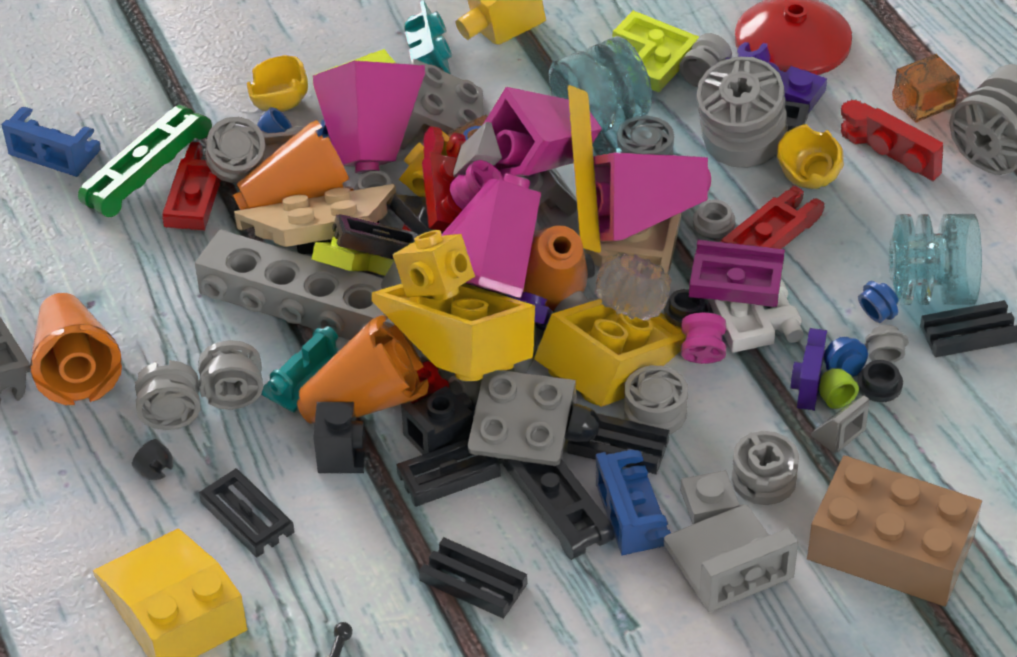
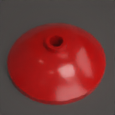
(797, 34)

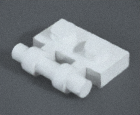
(754, 327)

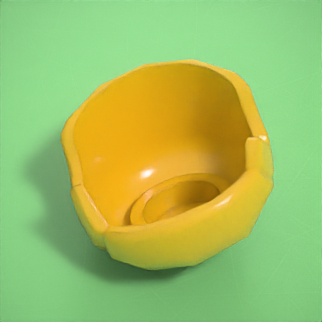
(278, 83)
(810, 157)

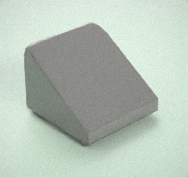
(479, 146)
(843, 425)

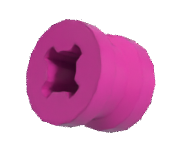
(467, 185)
(703, 338)

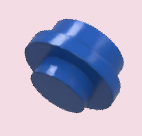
(878, 301)
(846, 354)

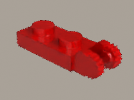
(892, 138)
(438, 176)
(191, 192)
(777, 221)

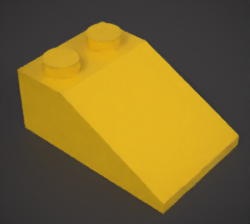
(465, 332)
(604, 348)
(173, 597)

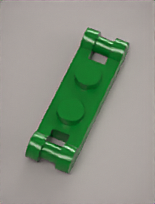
(142, 159)

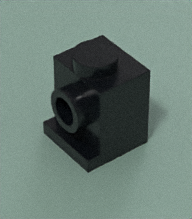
(438, 420)
(339, 438)

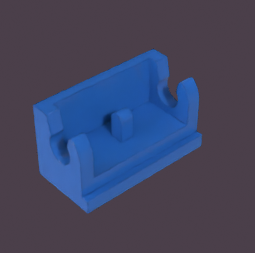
(47, 145)
(630, 502)

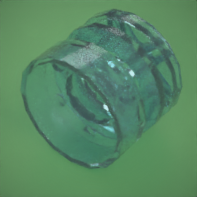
(611, 77)
(943, 259)

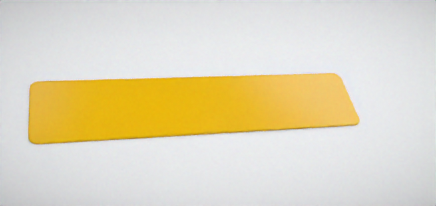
(584, 169)

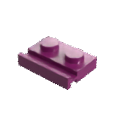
(737, 273)

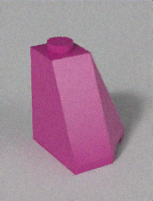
(368, 109)
(533, 132)
(646, 190)
(499, 233)

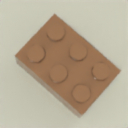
(894, 530)

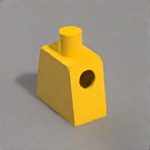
(500, 18)

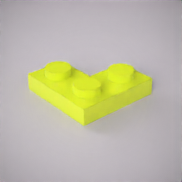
(657, 45)
(350, 259)

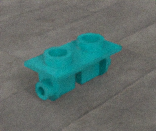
(426, 38)
(286, 382)

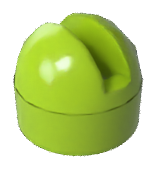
(837, 388)

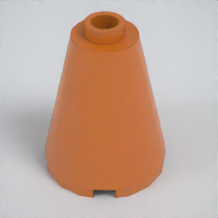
(299, 167)
(556, 265)
(72, 352)
(370, 370)

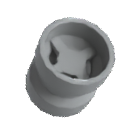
(705, 53)

